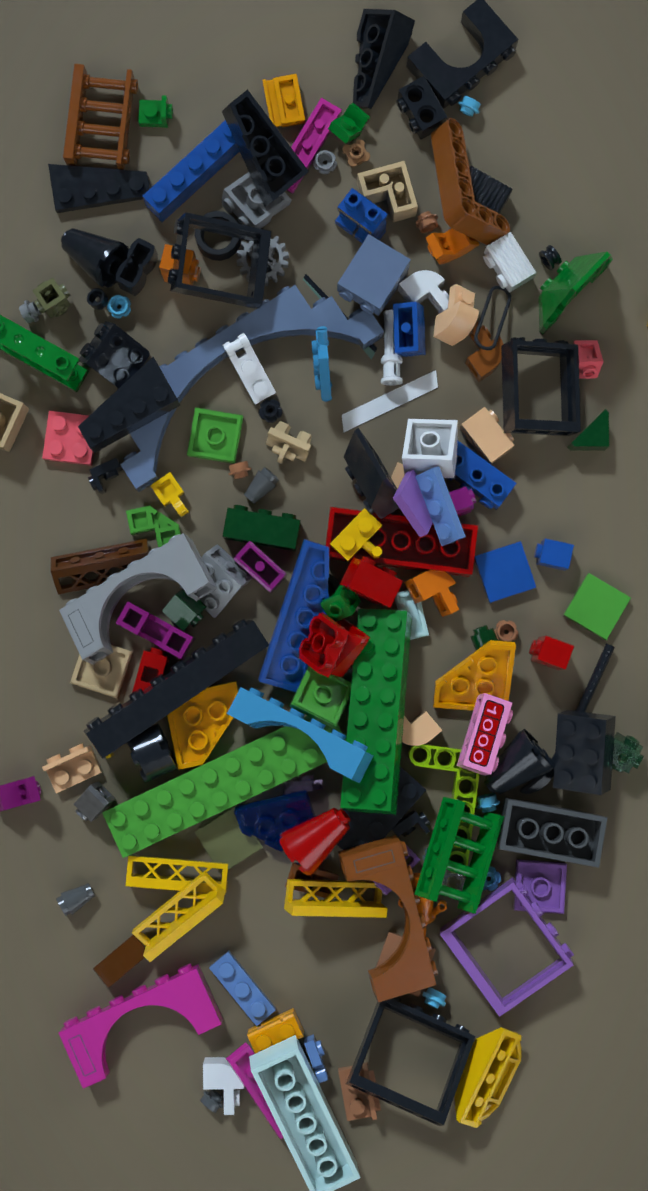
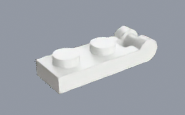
(249, 369)

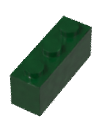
(261, 528)

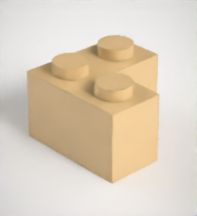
(390, 184)

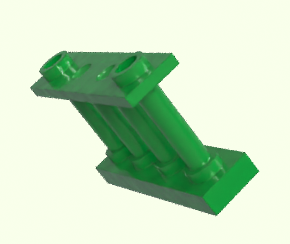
(41, 354)
(440, 849)

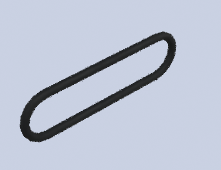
(501, 322)

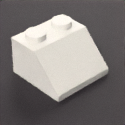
(431, 445)

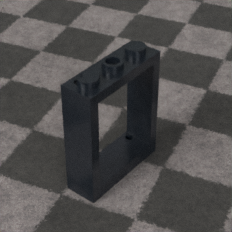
(258, 263)
(569, 387)

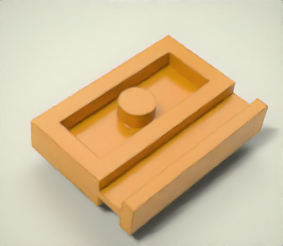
(284, 101)

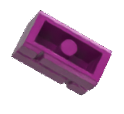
(260, 567)

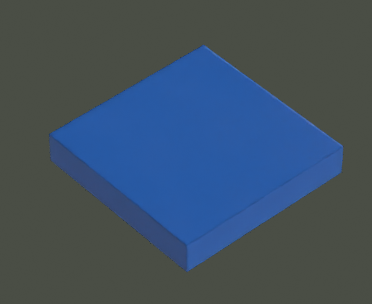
(505, 572)

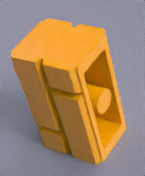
(275, 1030)

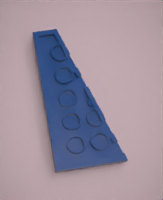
(301, 604)

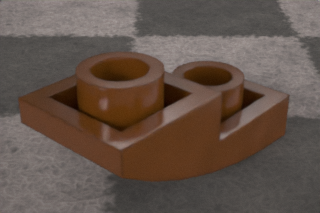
(120, 961)

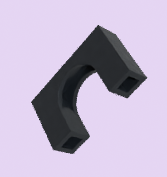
(449, 82)

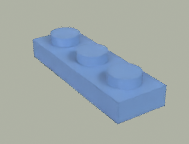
(440, 506)
(242, 988)

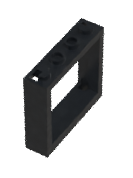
(433, 1022)

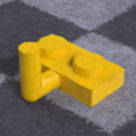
(357, 536)

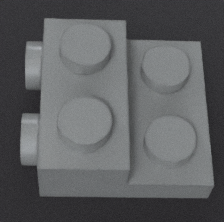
(246, 204)

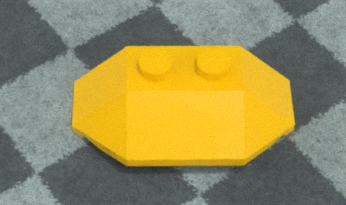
(487, 1075)

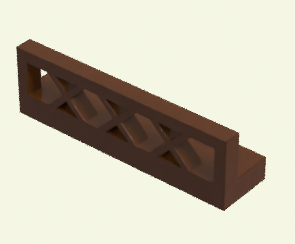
(94, 560)

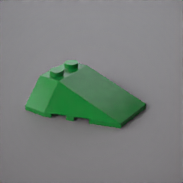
(567, 284)

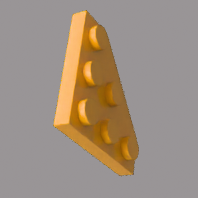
(482, 672)
(200, 724)

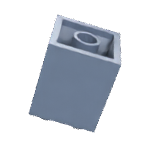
(373, 275)

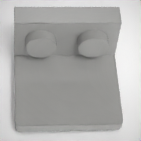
(227, 576)

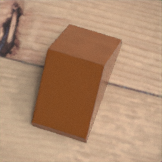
(319, 874)

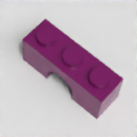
(155, 630)

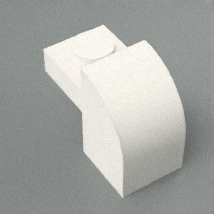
(425, 285)
(220, 1075)

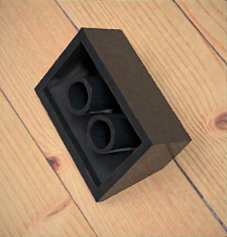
(370, 475)

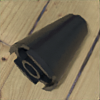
(95, 254)
(519, 763)

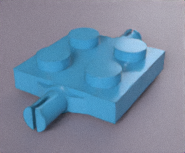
(321, 363)

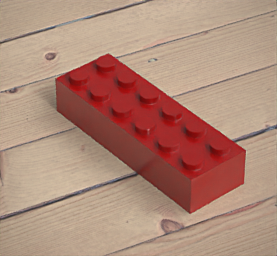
(404, 547)

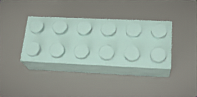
(304, 1116)

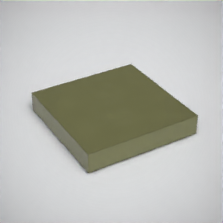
(225, 840)

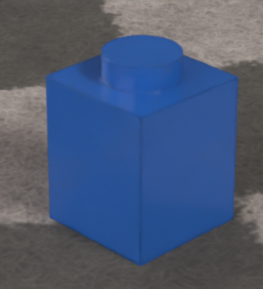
(554, 554)

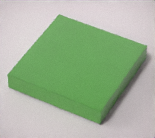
(215, 435)
(596, 606)
(322, 697)

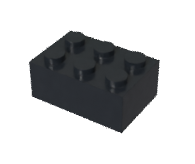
(584, 752)

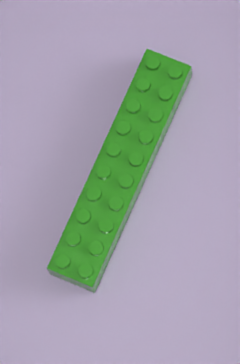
(213, 788)

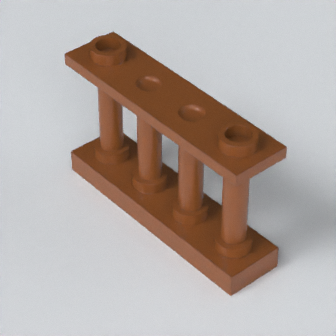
(79, 103)

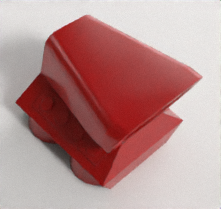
(332, 645)

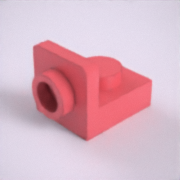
(589, 358)

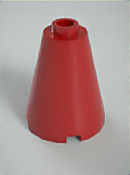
(315, 839)

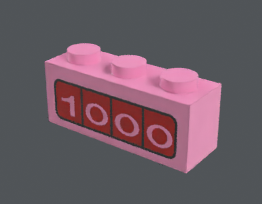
(485, 734)

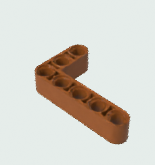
(456, 188)

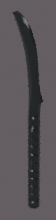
(541, 781)

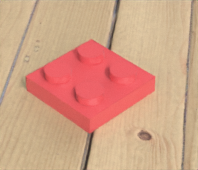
(65, 441)

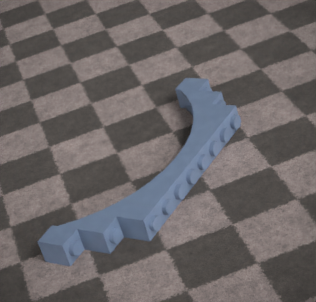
(277, 318)

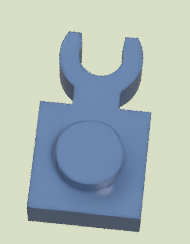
(315, 1052)

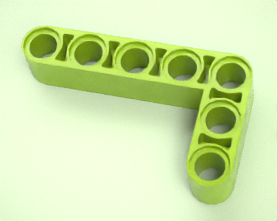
(469, 798)

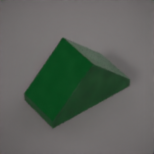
(594, 437)

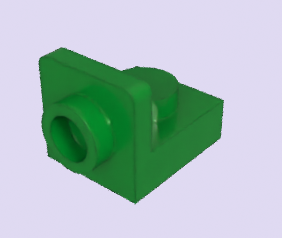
(155, 112)
(350, 124)
(341, 604)

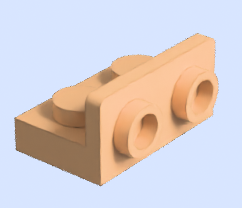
(73, 768)

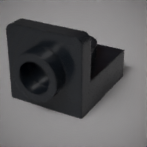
(106, 470)
(406, 824)

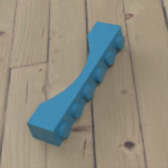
(341, 756)

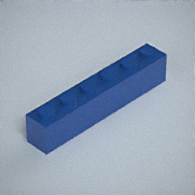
(191, 172)

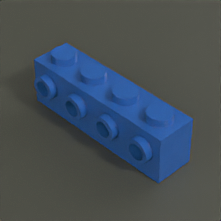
(481, 478)

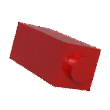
(151, 665)

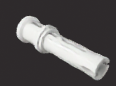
(390, 360)

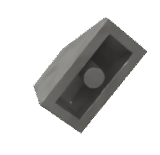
(93, 801)

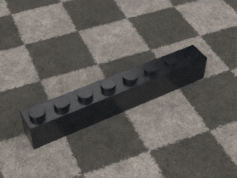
(175, 688)

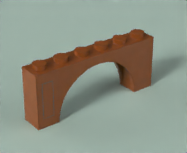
(410, 965)

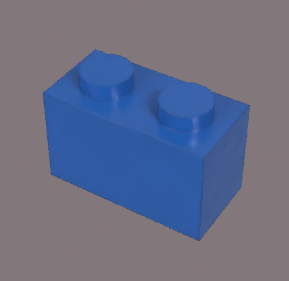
(409, 329)

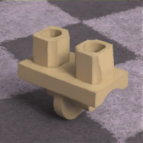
(286, 445)

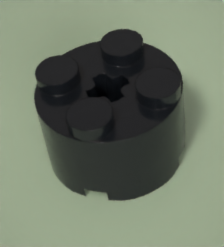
(152, 753)

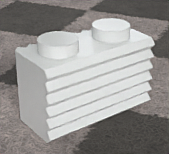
(508, 262)

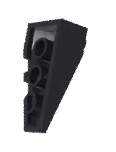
(382, 43)

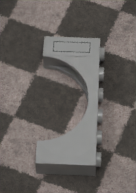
(91, 613)

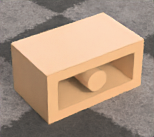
(487, 435)

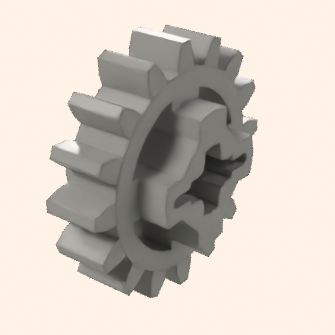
(272, 266)

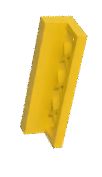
(171, 883)
(331, 907)
(185, 922)

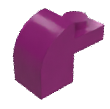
(19, 793)

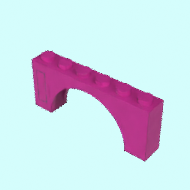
(182, 992)

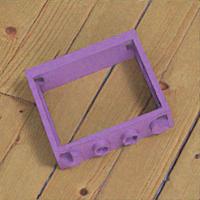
(504, 1004)

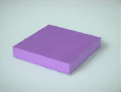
(412, 504)
(544, 883)

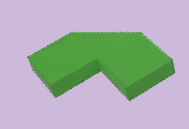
(149, 519)

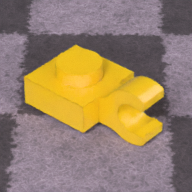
(168, 492)

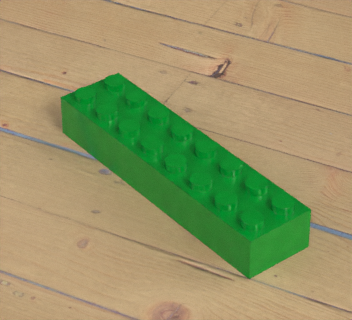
(378, 709)

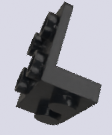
(113, 354)

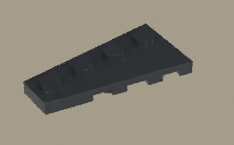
(94, 187)

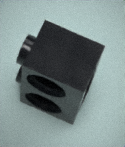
(427, 106)

